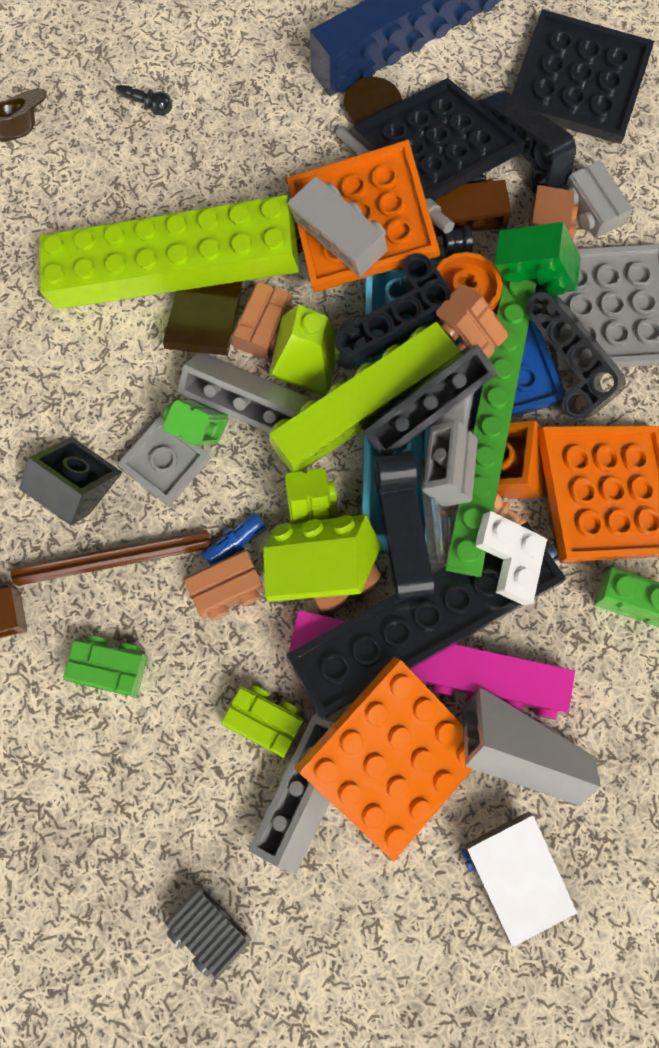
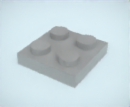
(163, 463)

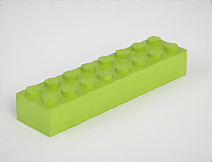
(169, 253)

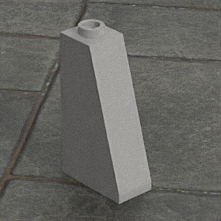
(525, 752)

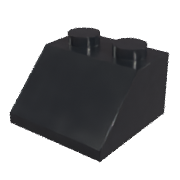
(68, 479)

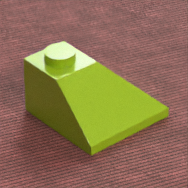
(305, 350)

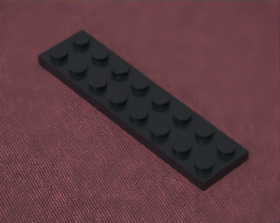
(350, 656)

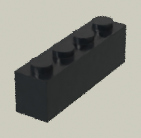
(429, 400)

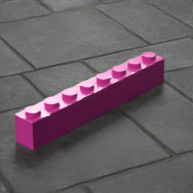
(467, 669)

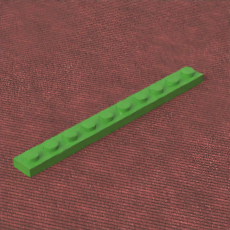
(492, 428)

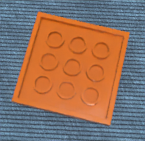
(387, 191)
(603, 490)
(389, 759)

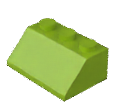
(319, 558)

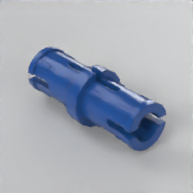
(234, 539)

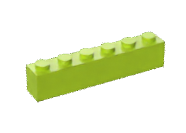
(351, 404)

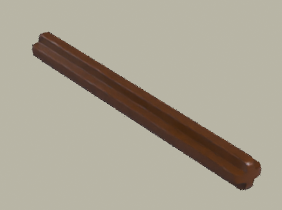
(110, 557)

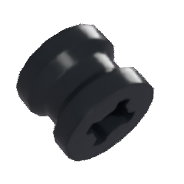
(458, 240)

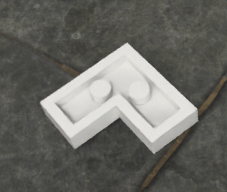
(521, 555)

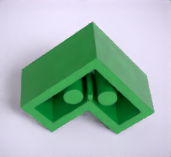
(539, 253)

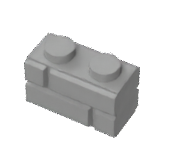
(598, 199)
(450, 464)

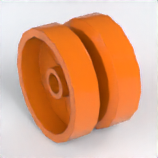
(475, 273)

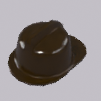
(18, 115)

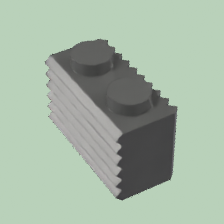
(207, 933)

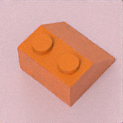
(522, 464)

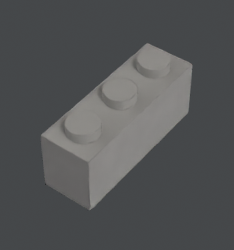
(339, 225)

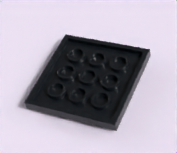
(583, 75)
(448, 136)

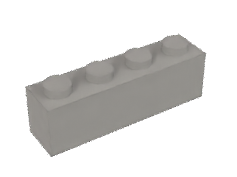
(238, 392)
(293, 811)

